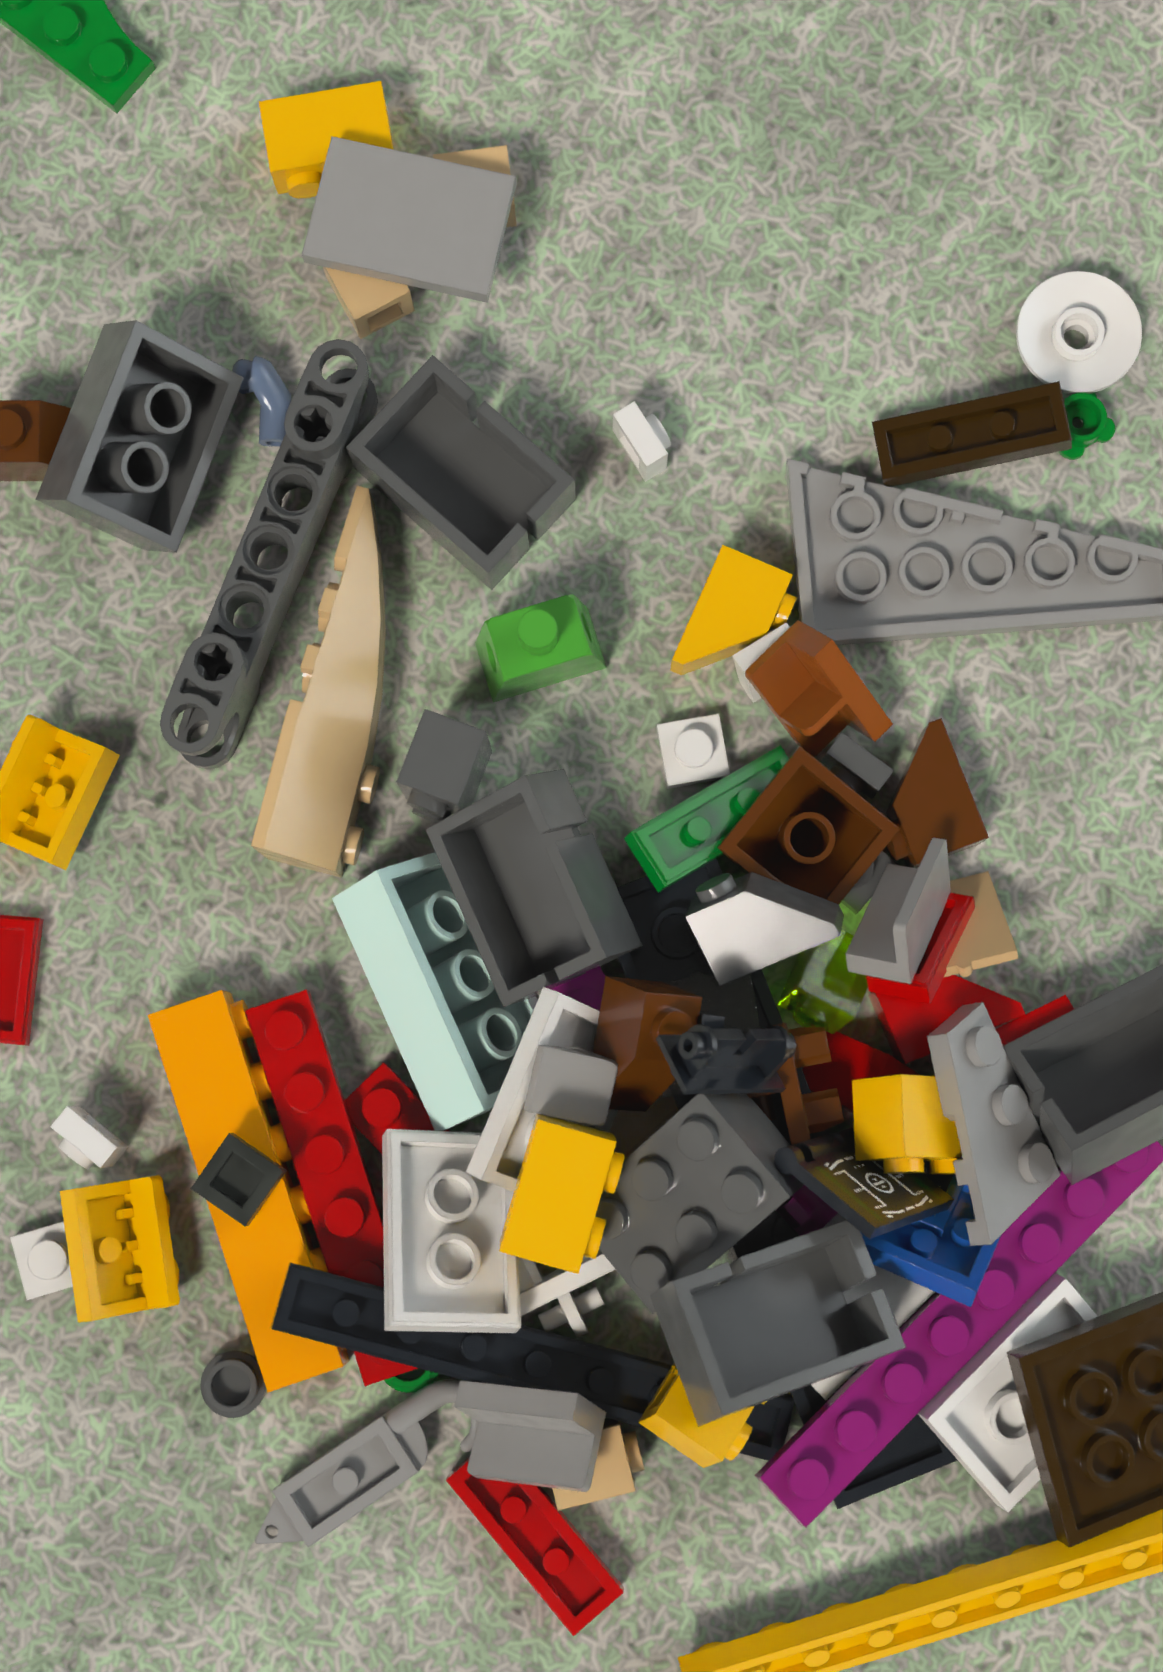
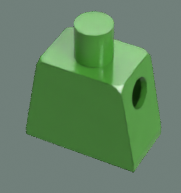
(538, 647)

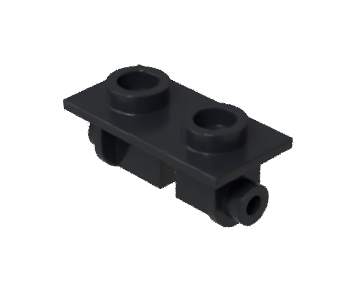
(727, 1059)

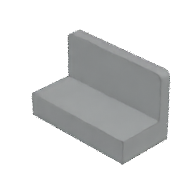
(901, 917)
(532, 1435)

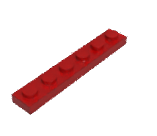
(323, 1148)

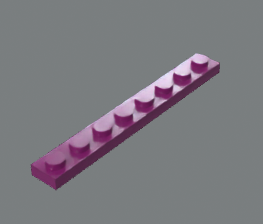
(943, 1338)

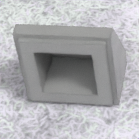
(571, 1085)

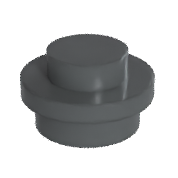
(232, 1384)

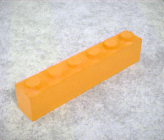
(227, 1093)

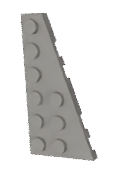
(933, 566)

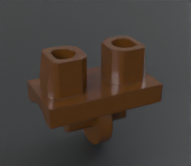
(808, 1111)

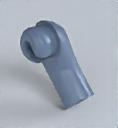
(271, 393)

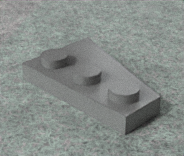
(997, 1133)

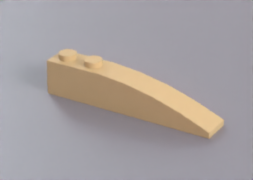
(330, 737)

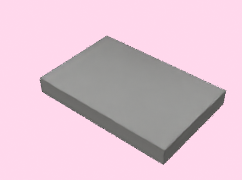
(409, 219)

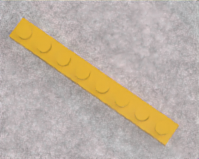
(942, 1606)

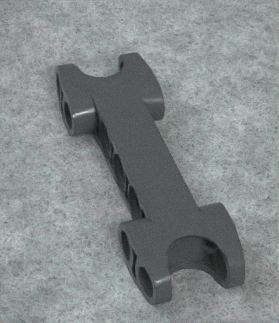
(312, 456)

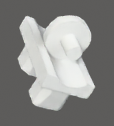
(540, 1290)

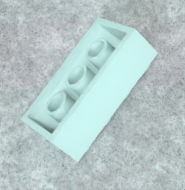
(433, 988)

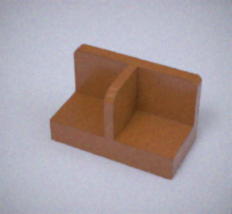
(815, 689)

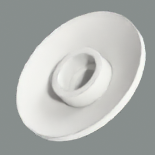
(1096, 310)

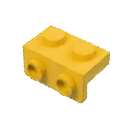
(50, 790)
(120, 1248)

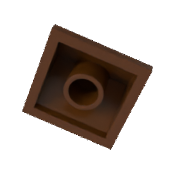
(809, 831)

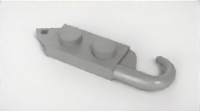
(358, 1469)

